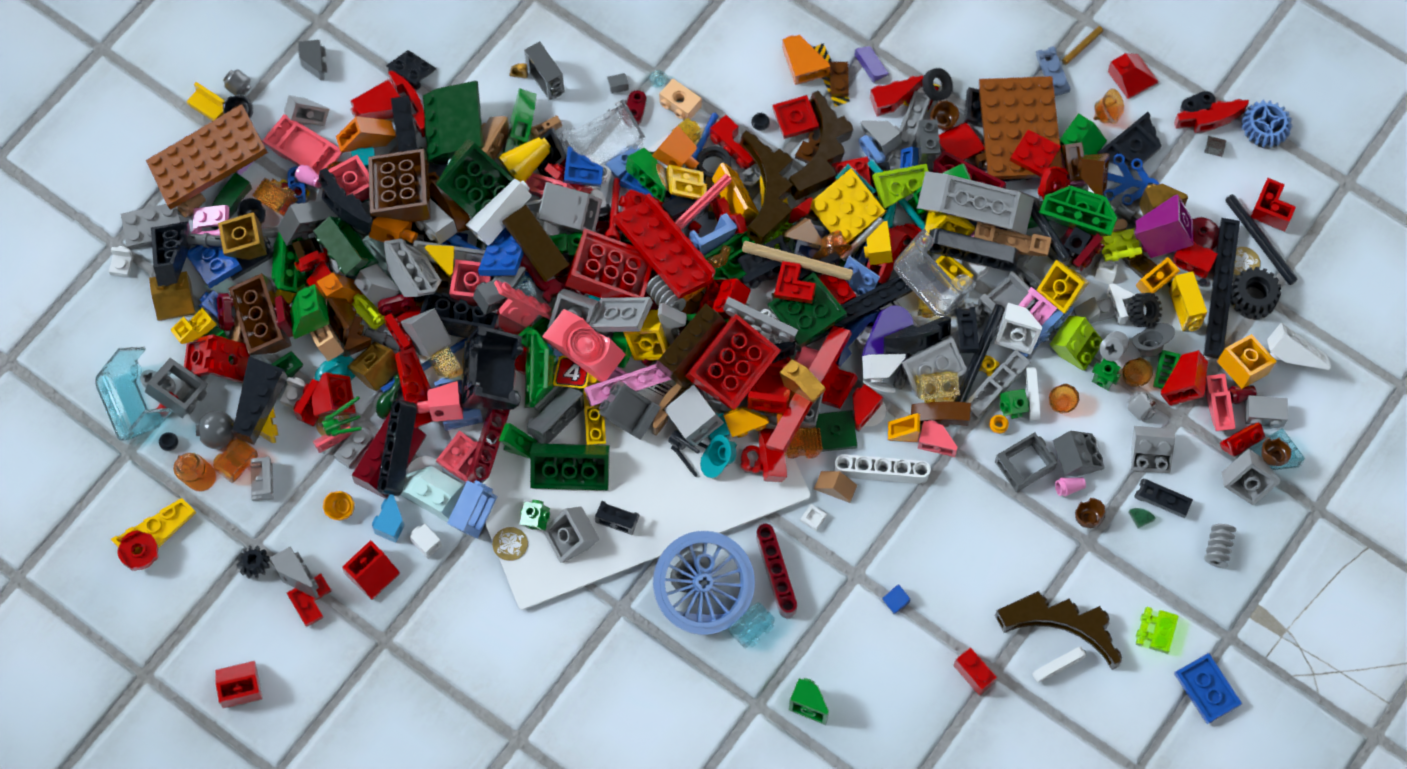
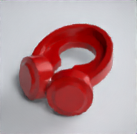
(745, 462)

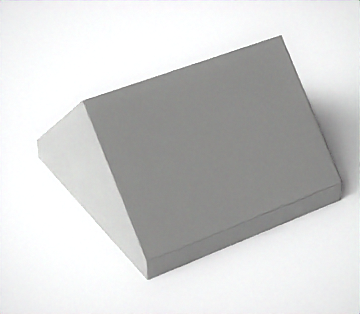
(427, 332)

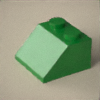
(1084, 131)
(308, 311)
(808, 701)

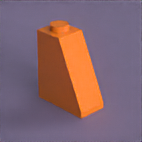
(804, 60)
(365, 133)
(338, 286)

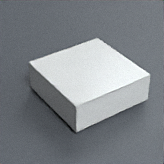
(813, 517)

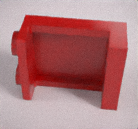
(769, 391)

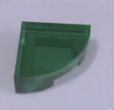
(1141, 516)

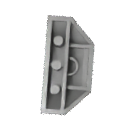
(410, 269)

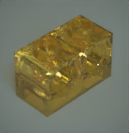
(937, 381)

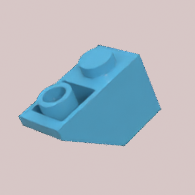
(389, 522)

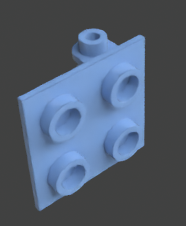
(862, 278)

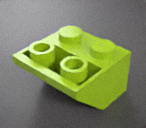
(1076, 342)

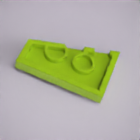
(898, 183)

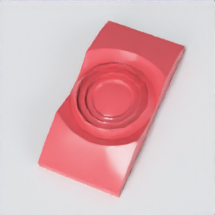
(301, 145)
(584, 345)

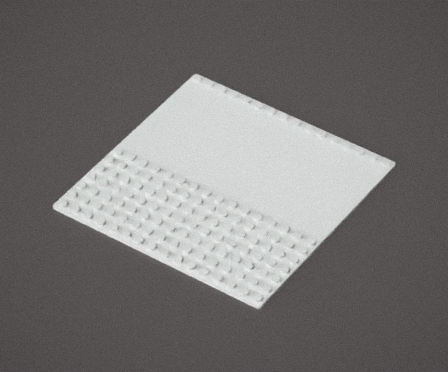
(642, 479)

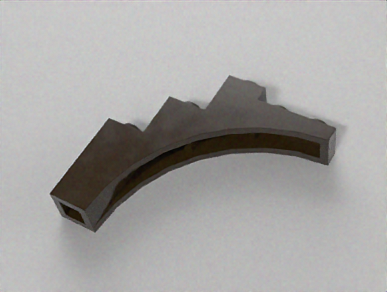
(819, 171)
(776, 188)
(1088, 626)

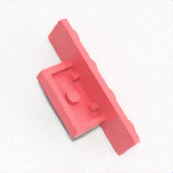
(521, 307)

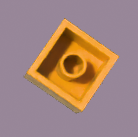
(1246, 361)

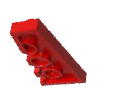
(413, 383)

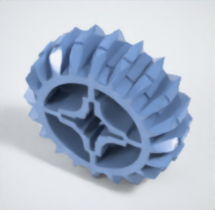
(1271, 118)

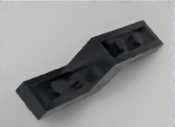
(404, 123)
(772, 269)

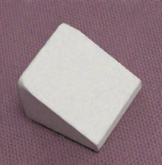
(1106, 271)

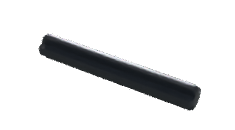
(1048, 231)

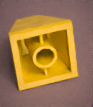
(949, 223)
(1062, 286)
(650, 341)

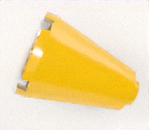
(525, 158)

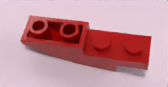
(1220, 114)

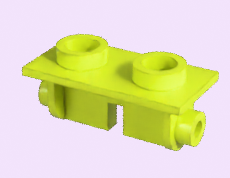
(368, 311)

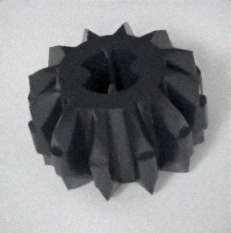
(253, 569)

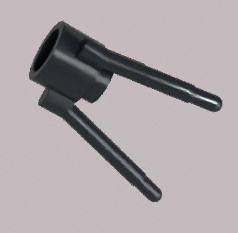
(679, 442)

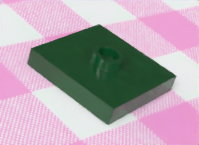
(837, 430)

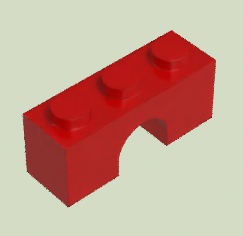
(723, 134)

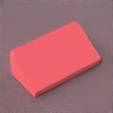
(325, 442)

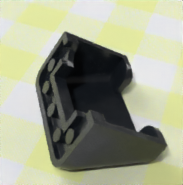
(490, 370)

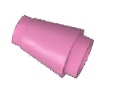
(307, 175)
(1068, 486)

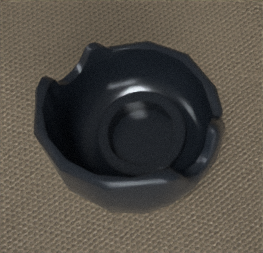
(235, 101)
(251, 205)

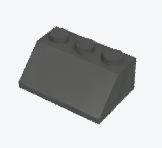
(556, 415)

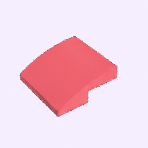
(458, 456)

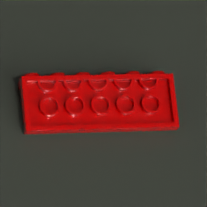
(665, 247)

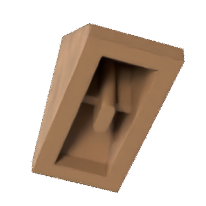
(803, 231)
(836, 485)

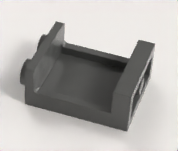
(928, 142)
(628, 410)

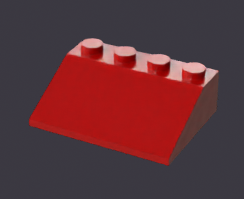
(608, 268)
(733, 362)

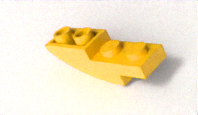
(593, 421)

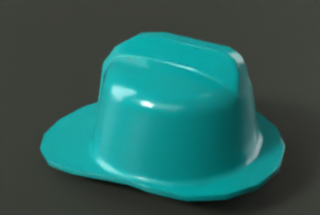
(335, 366)
(717, 456)

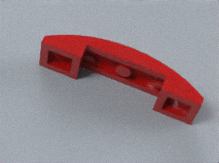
(401, 86)

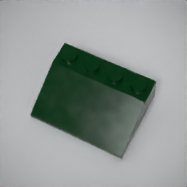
(451, 119)
(473, 178)

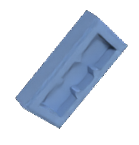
(618, 164)

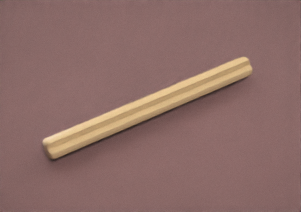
(807, 263)

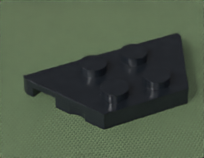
(1135, 142)

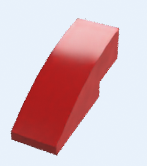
(773, 462)

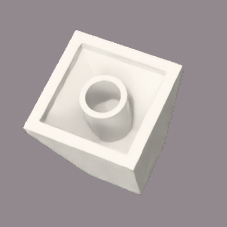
(1018, 329)

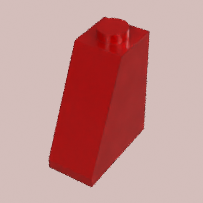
(375, 102)
(1187, 379)

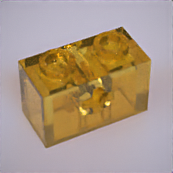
(444, 363)

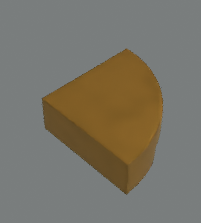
(519, 70)

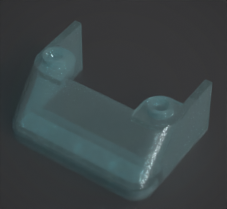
(123, 398)

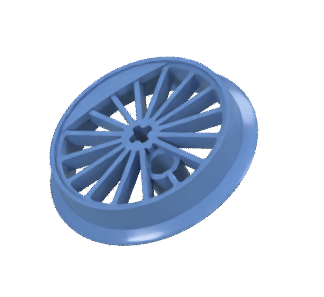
(699, 622)

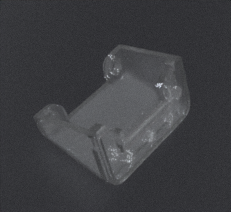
(605, 136)
(929, 280)

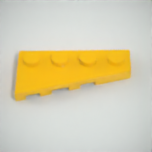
(162, 524)

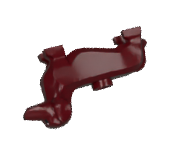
(550, 288)

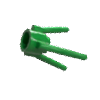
(332, 425)

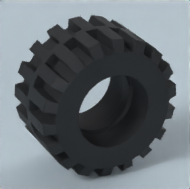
(1261, 280)

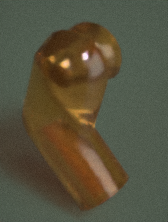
(720, 259)

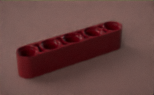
(485, 448)
(776, 561)

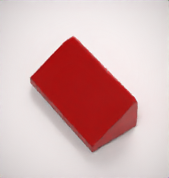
(800, 210)

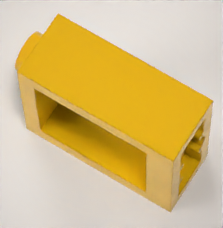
(1188, 301)

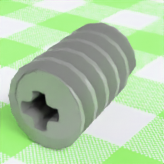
(662, 293)
(1121, 344)
(1218, 545)

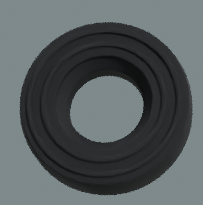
(928, 84)

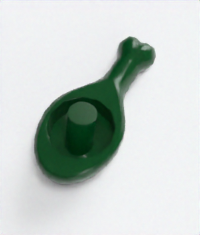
(385, 401)

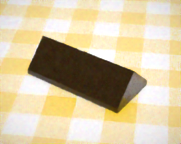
(536, 244)

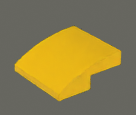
(685, 182)
(196, 327)

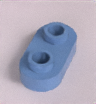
(869, 148)

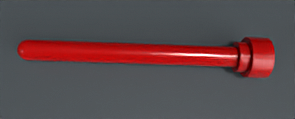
(612, 232)

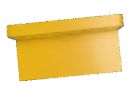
(206, 102)

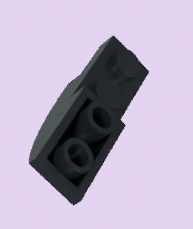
(344, 206)
(917, 338)

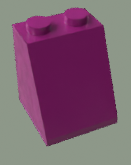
(1165, 228)

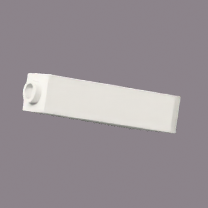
(488, 222)

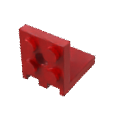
(211, 354)

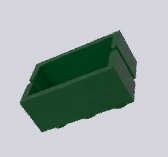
(344, 246)

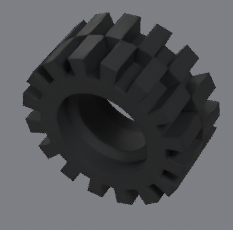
(1137, 310)

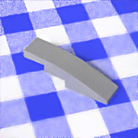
(998, 383)

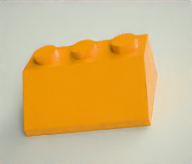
(736, 194)

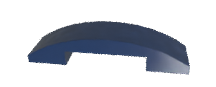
(856, 328)

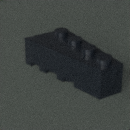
(169, 251)
(458, 316)
(257, 398)

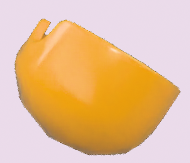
(338, 505)

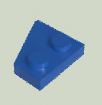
(582, 170)

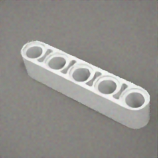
(890, 464)

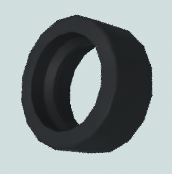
(712, 151)

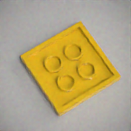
(847, 206)

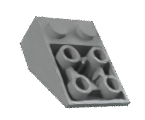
(569, 208)

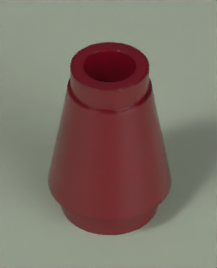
(1240, 395)

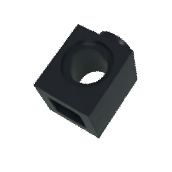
(1077, 235)

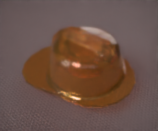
(1109, 108)
(833, 242)
(194, 471)

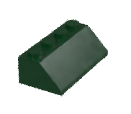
(569, 466)

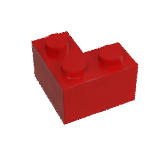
(1271, 209)

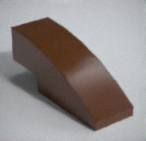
(943, 412)

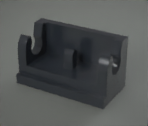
(616, 518)

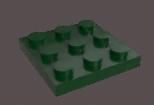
(809, 318)

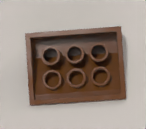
(400, 186)

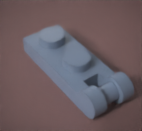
(1054, 69)

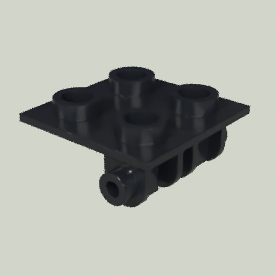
(411, 68)

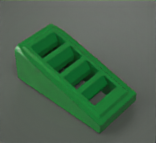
(1168, 355)

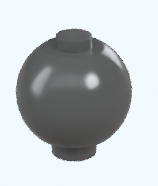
(215, 429)

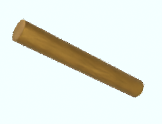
(1082, 45)

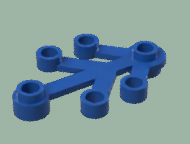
(1128, 181)

